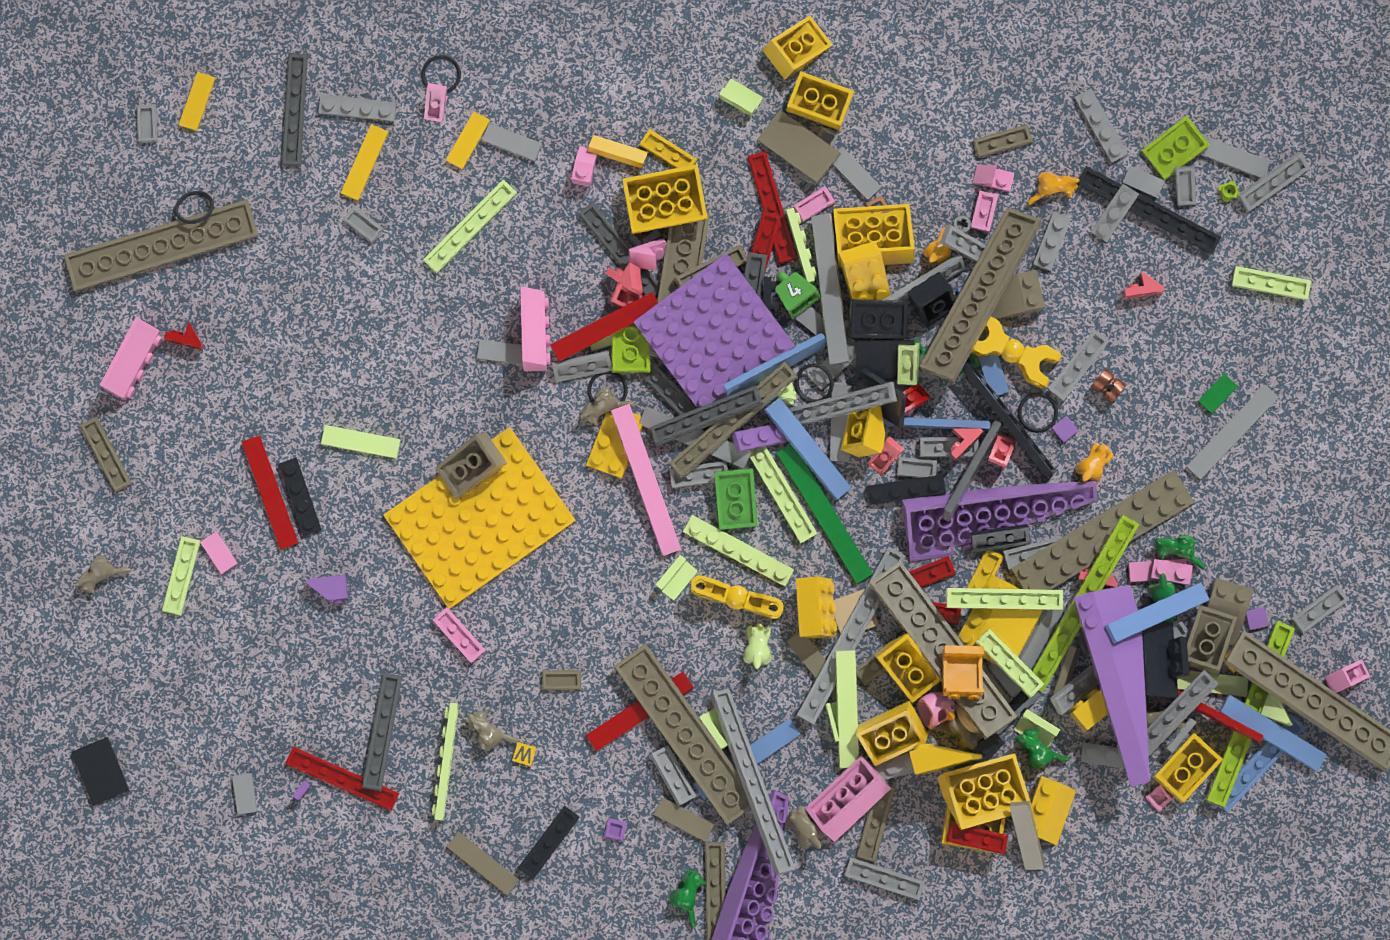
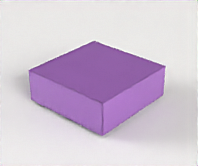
(1065, 429)
(1257, 618)
(302, 790)
(615, 829)

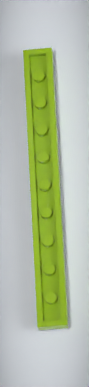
(1093, 582)
(1239, 744)

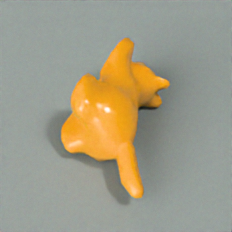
(1051, 184)
(938, 251)
(1093, 465)

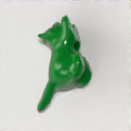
(1182, 547)
(1161, 591)
(1038, 752)
(686, 895)

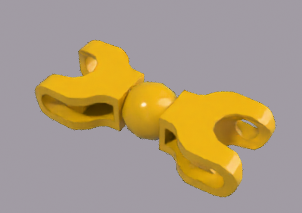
(1014, 352)
(736, 597)

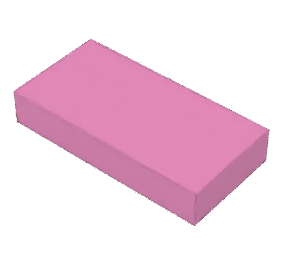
(814, 204)
(219, 553)

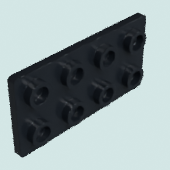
(1164, 660)

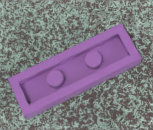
(758, 438)

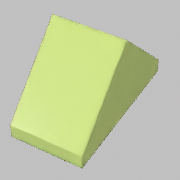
(1275, 711)

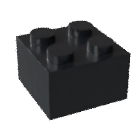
(932, 299)

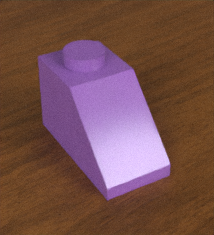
(332, 588)

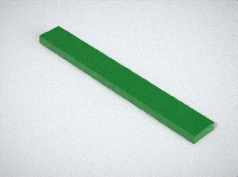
(824, 514)

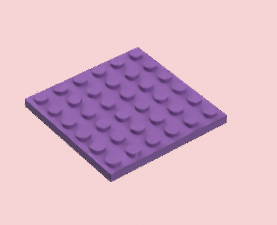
(713, 331)

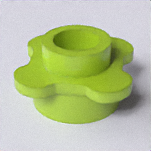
(1228, 186)

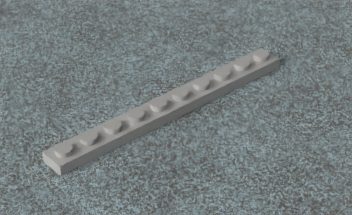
(847, 640)
(752, 782)

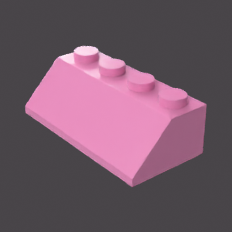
(534, 330)
(131, 359)
(847, 798)

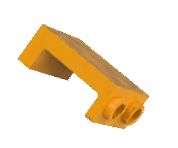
(962, 671)

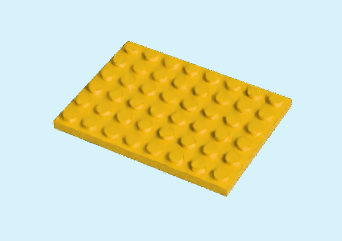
(485, 530)

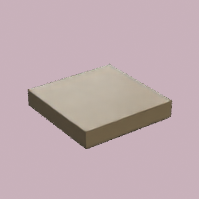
(845, 607)

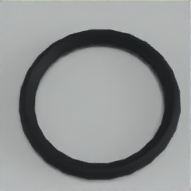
(447, 58)
(197, 220)
(817, 366)
(609, 372)
(1041, 395)

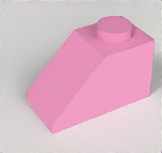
(584, 167)
(1347, 676)

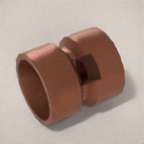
(1103, 381)

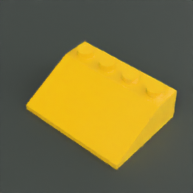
(665, 199)
(889, 230)
(1009, 625)
(931, 758)
(983, 791)

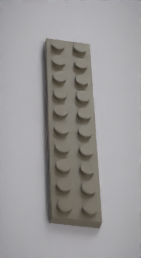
(160, 246)
(980, 294)
(1082, 546)
(931, 633)
(1311, 699)
(684, 732)

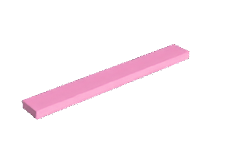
(645, 480)

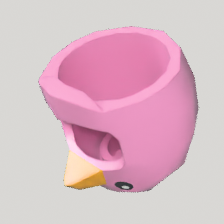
(935, 709)

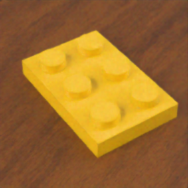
(608, 451)

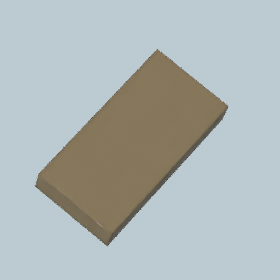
(561, 680)

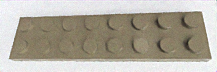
(683, 252)

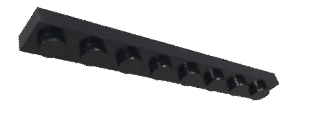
(1152, 212)
(1008, 421)

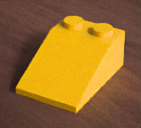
(796, 47)
(864, 432)

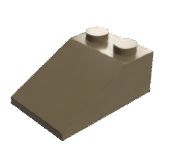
(1020, 297)
(471, 464)
(1232, 600)
(1210, 640)

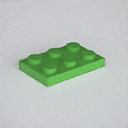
(735, 498)

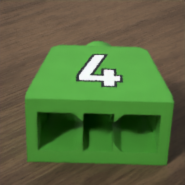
(796, 293)

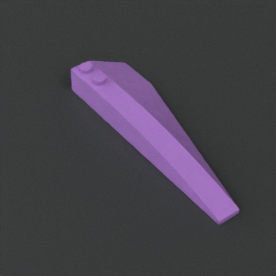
(985, 510)
(1119, 674)
(752, 887)

